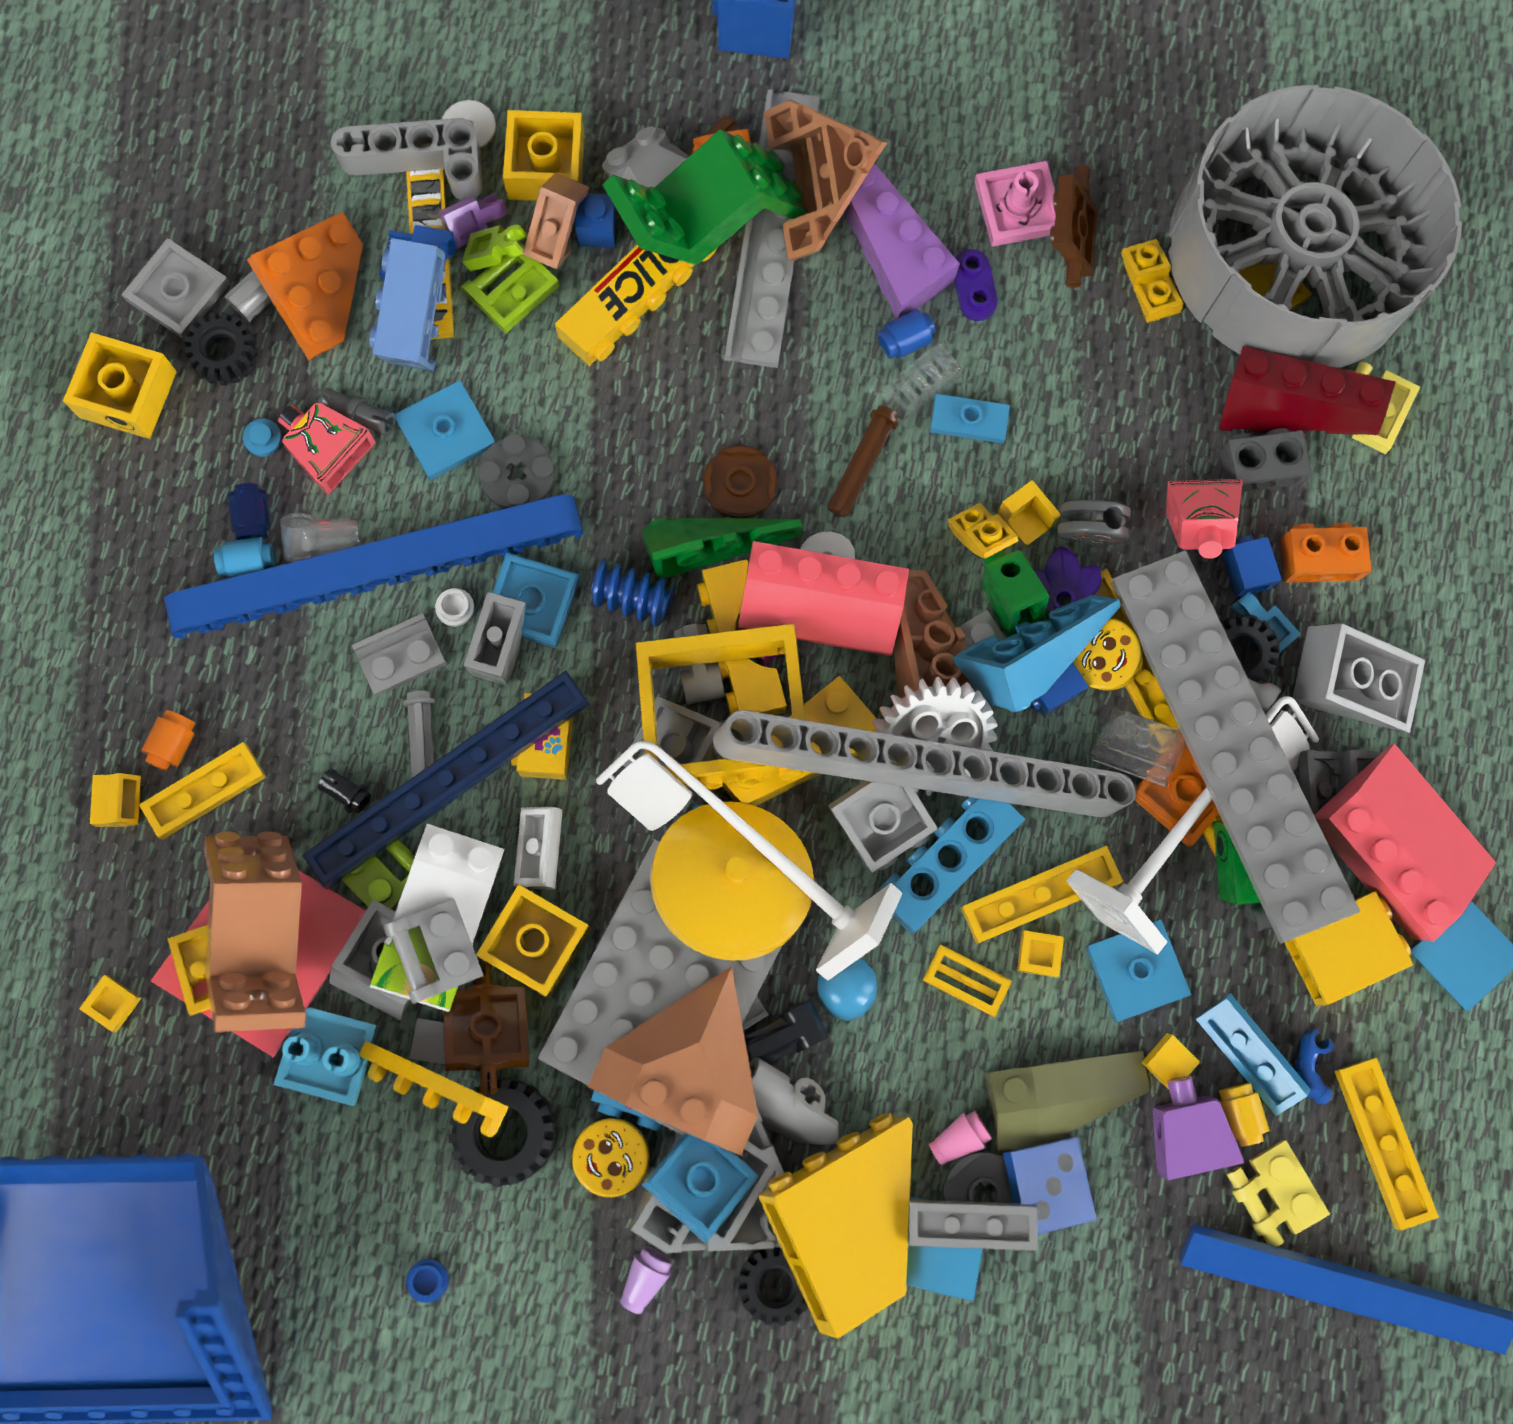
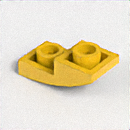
(1150, 278)
(982, 531)

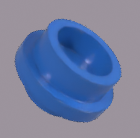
(427, 1280)

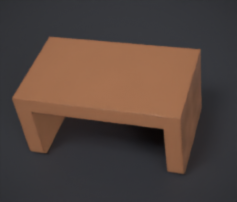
(554, 220)

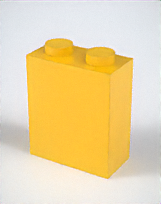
(1350, 952)

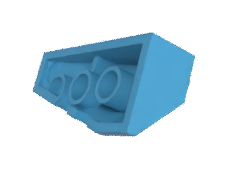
(1028, 663)

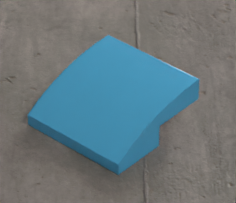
(1467, 957)
(943, 1269)

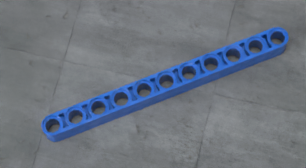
(372, 564)

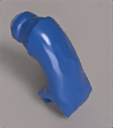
(1305, 1065)

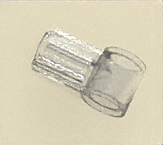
(310, 537)

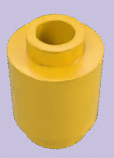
(1244, 1113)

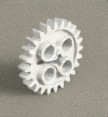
(942, 711)

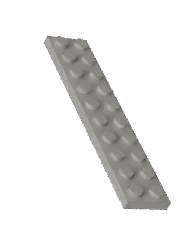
(1235, 748)

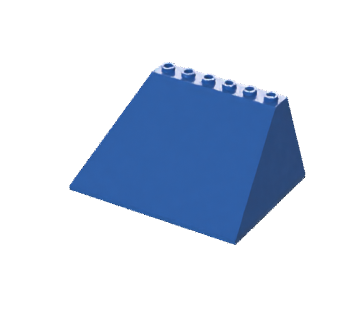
(121, 1296)

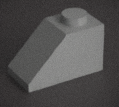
(496, 639)

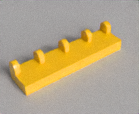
(436, 1087)

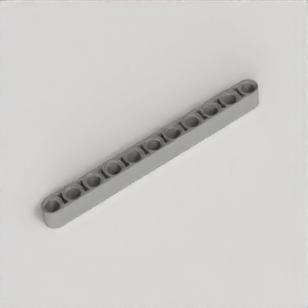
(911, 768)

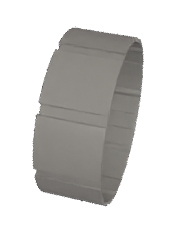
(1381, 164)

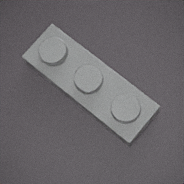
(973, 1225)

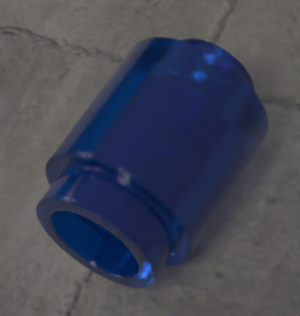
(249, 511)

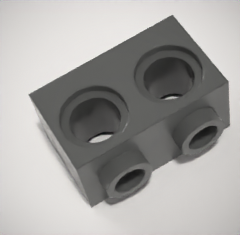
(1266, 468)

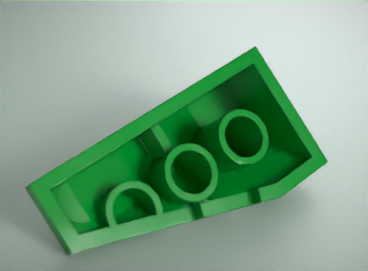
(698, 542)

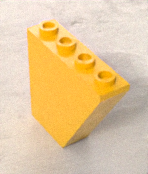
(847, 1224)

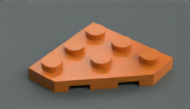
(313, 281)

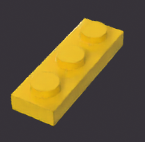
(202, 791)

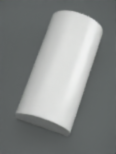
(538, 847)

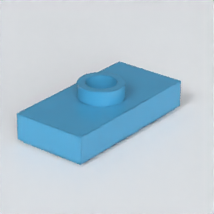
(969, 418)

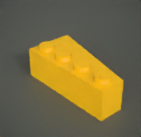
(832, 706)

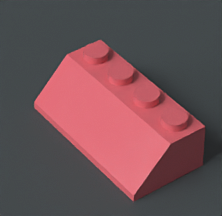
(825, 597)

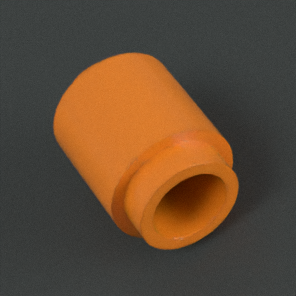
(168, 740)

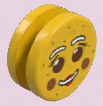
(1111, 657)
(610, 1157)

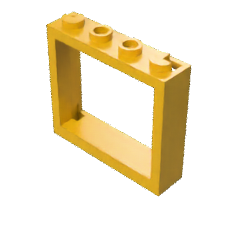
(711, 649)

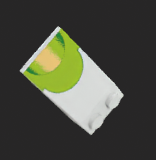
(443, 870)

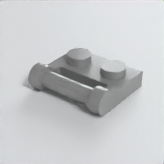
(447, 945)

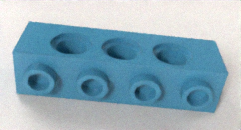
(998, 822)

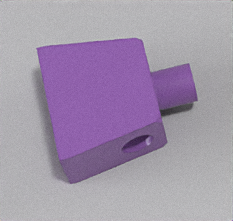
(1192, 1133)

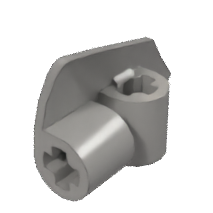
(792, 1109)

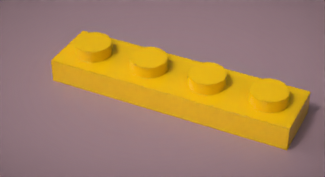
(1036, 896)
(1386, 1144)

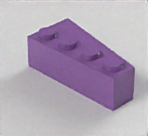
(899, 245)

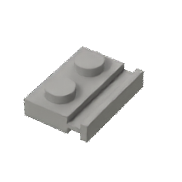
(399, 654)

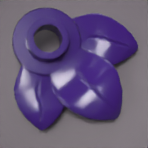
(1066, 578)

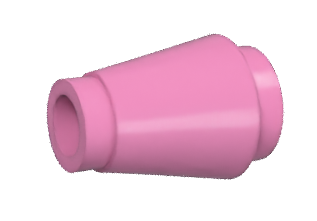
(960, 1138)

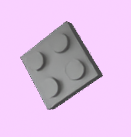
(175, 288)

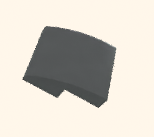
(1320, 769)

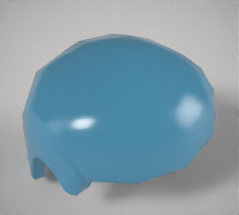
(849, 992)

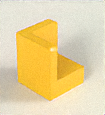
(1029, 513)

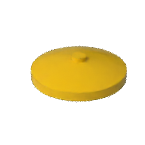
(722, 890)

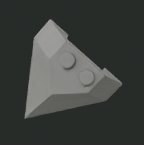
(745, 1226)

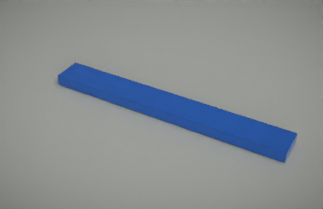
(1348, 1289)

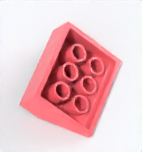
(1405, 845)

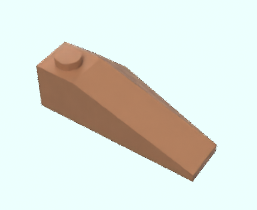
(926, 637)

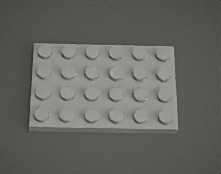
(634, 977)

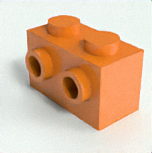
(1325, 553)

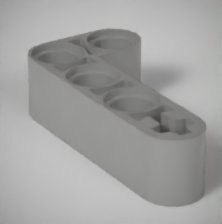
(353, 143)

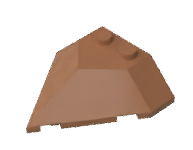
(828, 169)
(687, 1067)

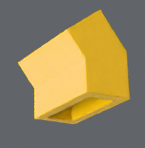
(115, 800)

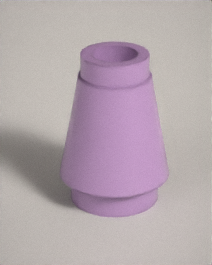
(645, 1278)

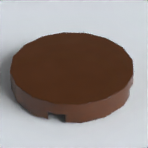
(739, 495)

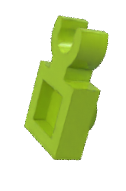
(489, 245)

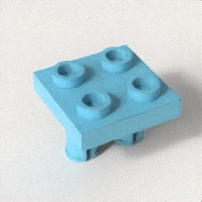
(325, 1056)

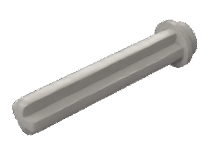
(420, 730)

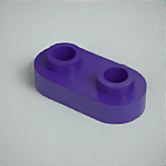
(975, 283)

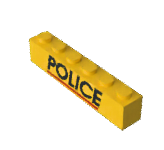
(619, 301)

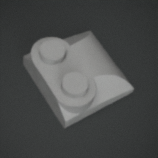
(645, 158)

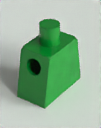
(1013, 587)

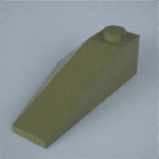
(1056, 1098)

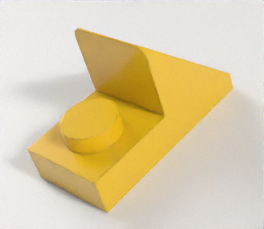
(189, 957)

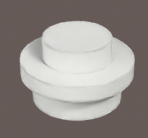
(454, 607)

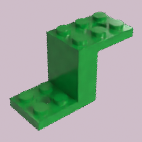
(706, 198)

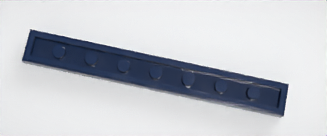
(445, 780)

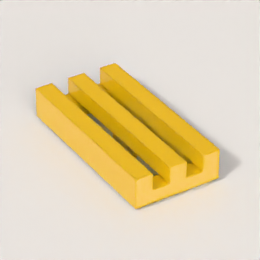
(936, 965)

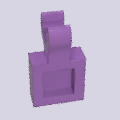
(471, 217)

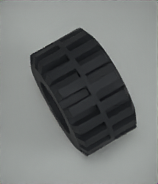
(525, 1163)

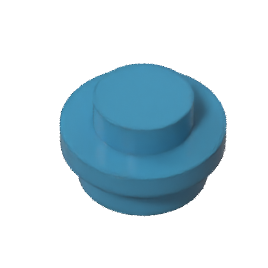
(262, 437)

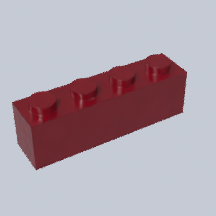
(1301, 395)

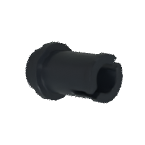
(346, 792)

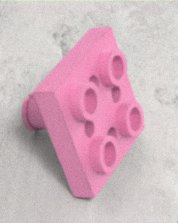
(1028, 184)

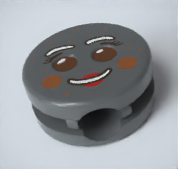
(1094, 522)

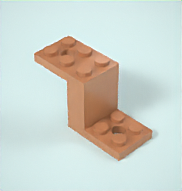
(253, 932)

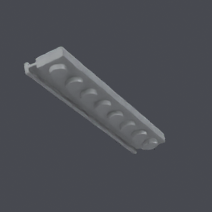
(764, 271)

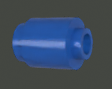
(906, 334)

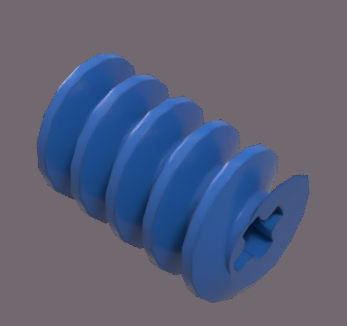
(631, 593)

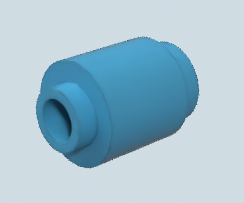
(243, 557)

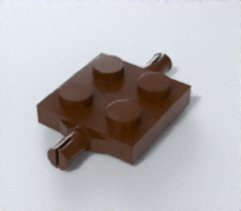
(1075, 225)
(486, 1030)

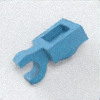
(1277, 620)

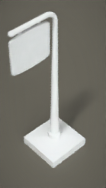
(657, 797)
(1120, 907)

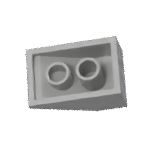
(1358, 677)

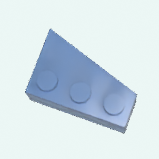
(408, 304)

